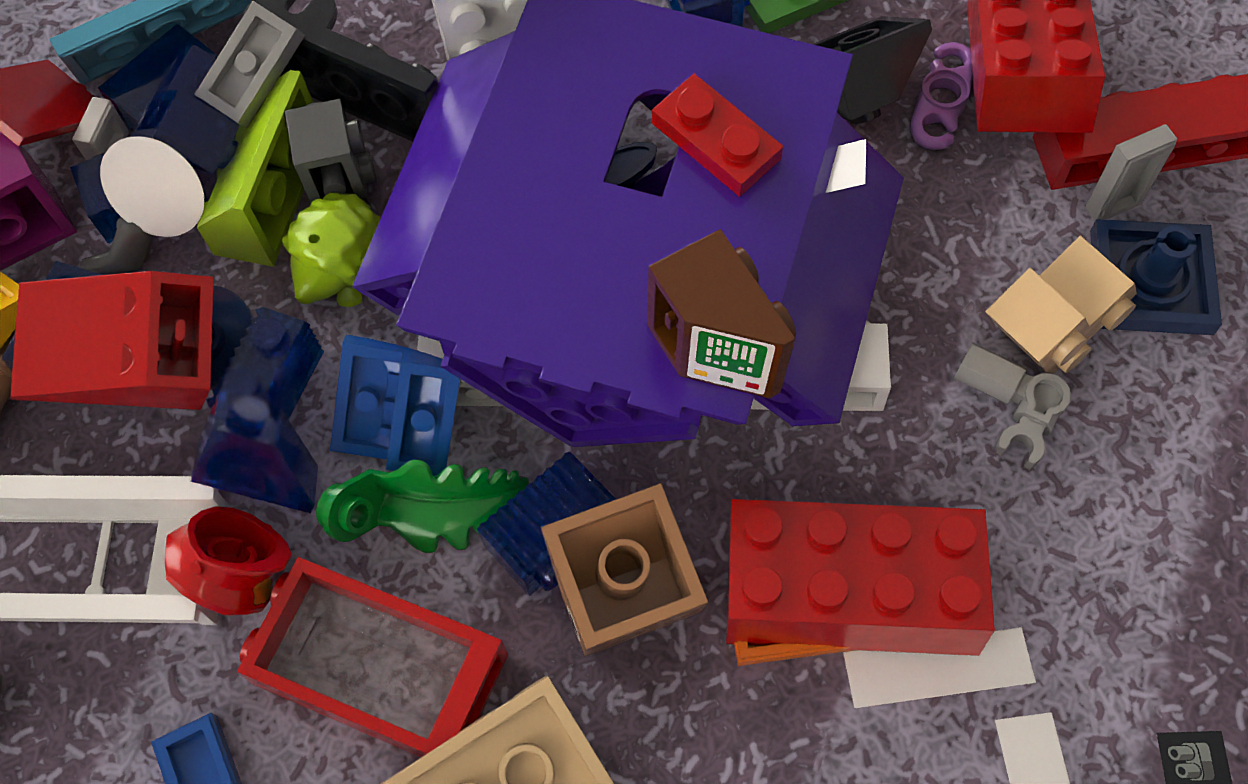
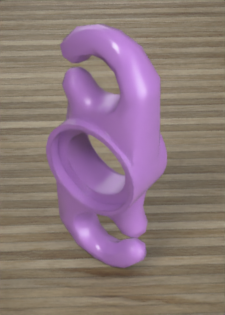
(931, 111)

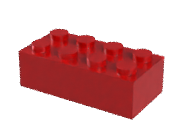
(1035, 65)
(859, 577)

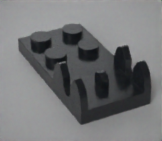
(360, 75)

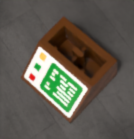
(718, 318)

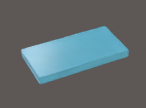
(125, 32)

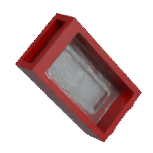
(371, 659)

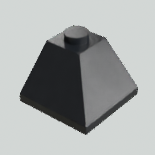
(881, 63)

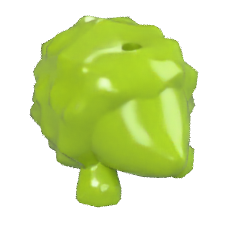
(329, 247)

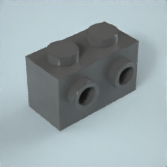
(329, 151)

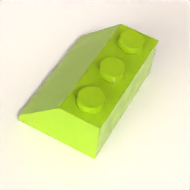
(259, 185)

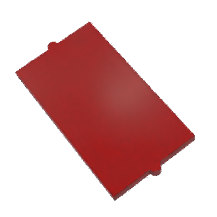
(39, 102)

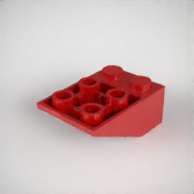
(115, 340)

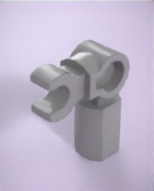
(1038, 398)

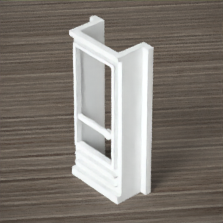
(107, 501)

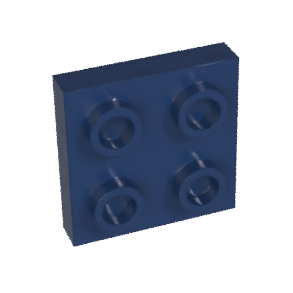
(1170, 271)

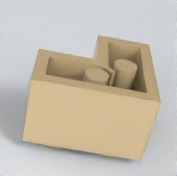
(1064, 306)

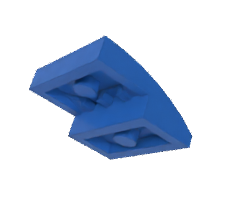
(393, 404)

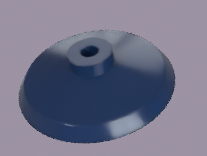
(631, 163)

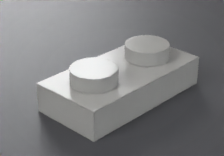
(249, 64)

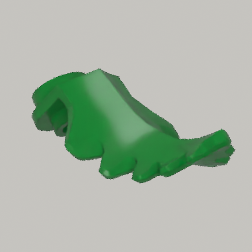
(417, 503)

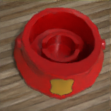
(226, 560)

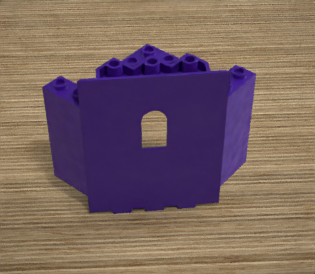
(542, 267)

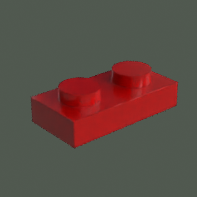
(717, 134)

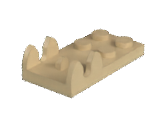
(517, 743)

